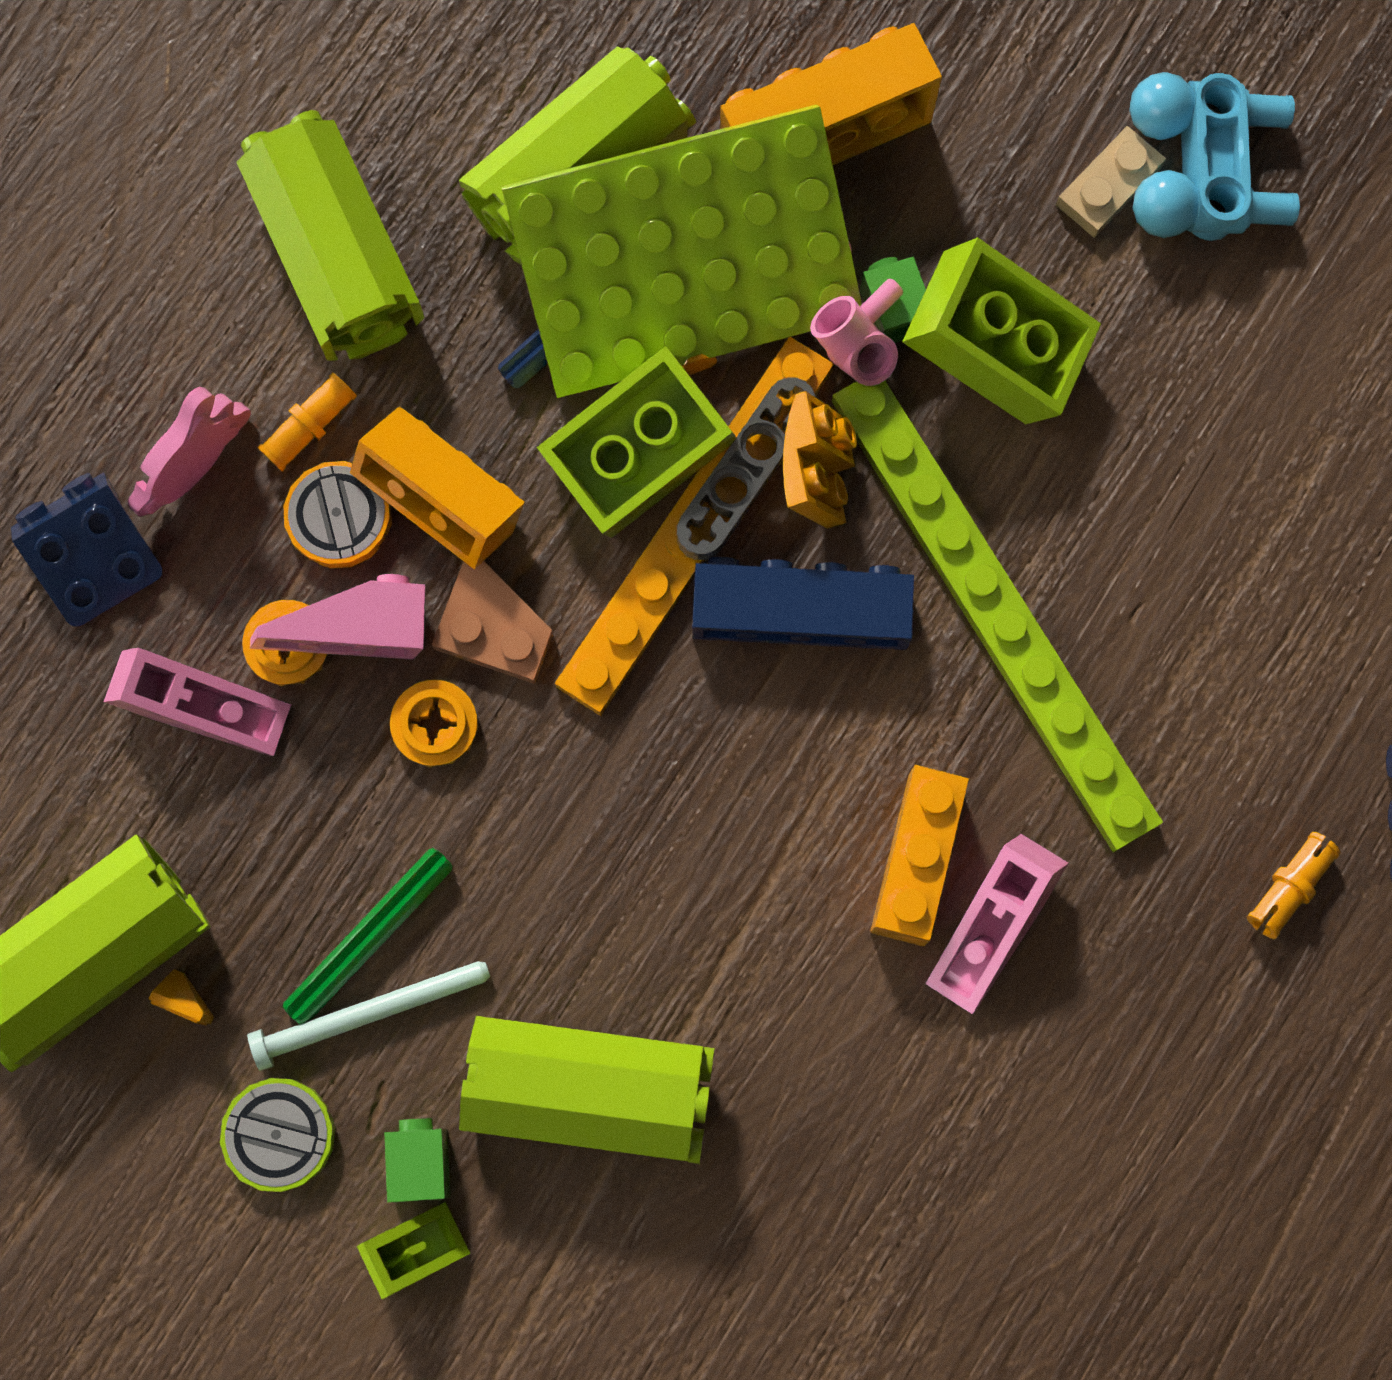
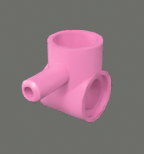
(847, 328)

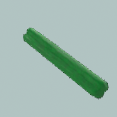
(367, 936)

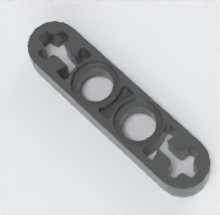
(741, 465)

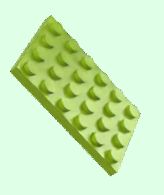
(682, 248)

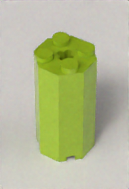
(602, 115)
(329, 236)
(90, 947)
(586, 1089)

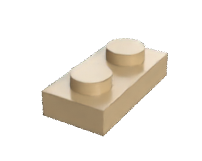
(1110, 181)

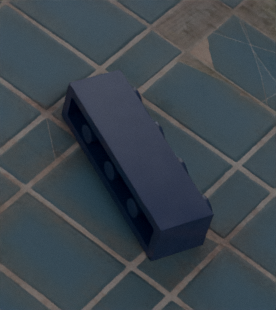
(803, 604)

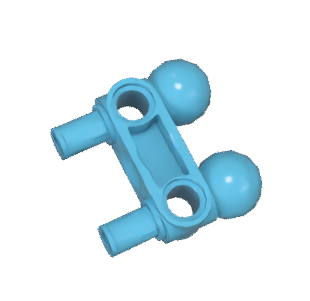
(1212, 156)

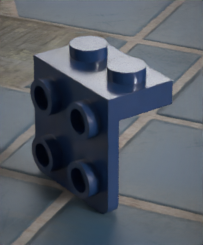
(85, 549)

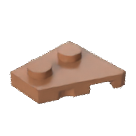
(492, 626)

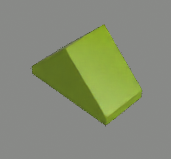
(413, 1250)

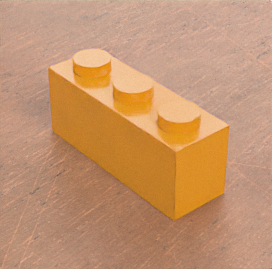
(436, 487)
(919, 855)

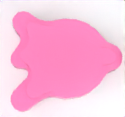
(187, 449)

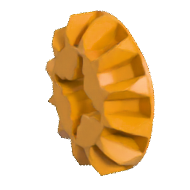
(269, 663)
(417, 704)

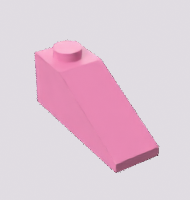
(367, 620)
(196, 701)
(996, 921)

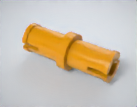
(307, 421)
(1293, 885)

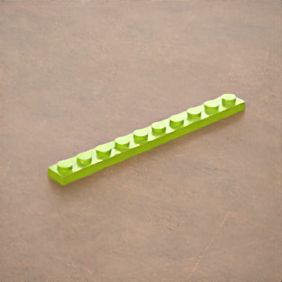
(998, 614)

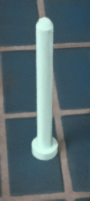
(266, 1047)

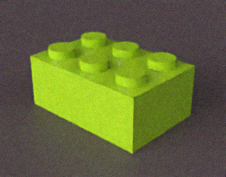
(1002, 332)
(637, 443)

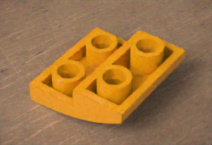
(814, 450)

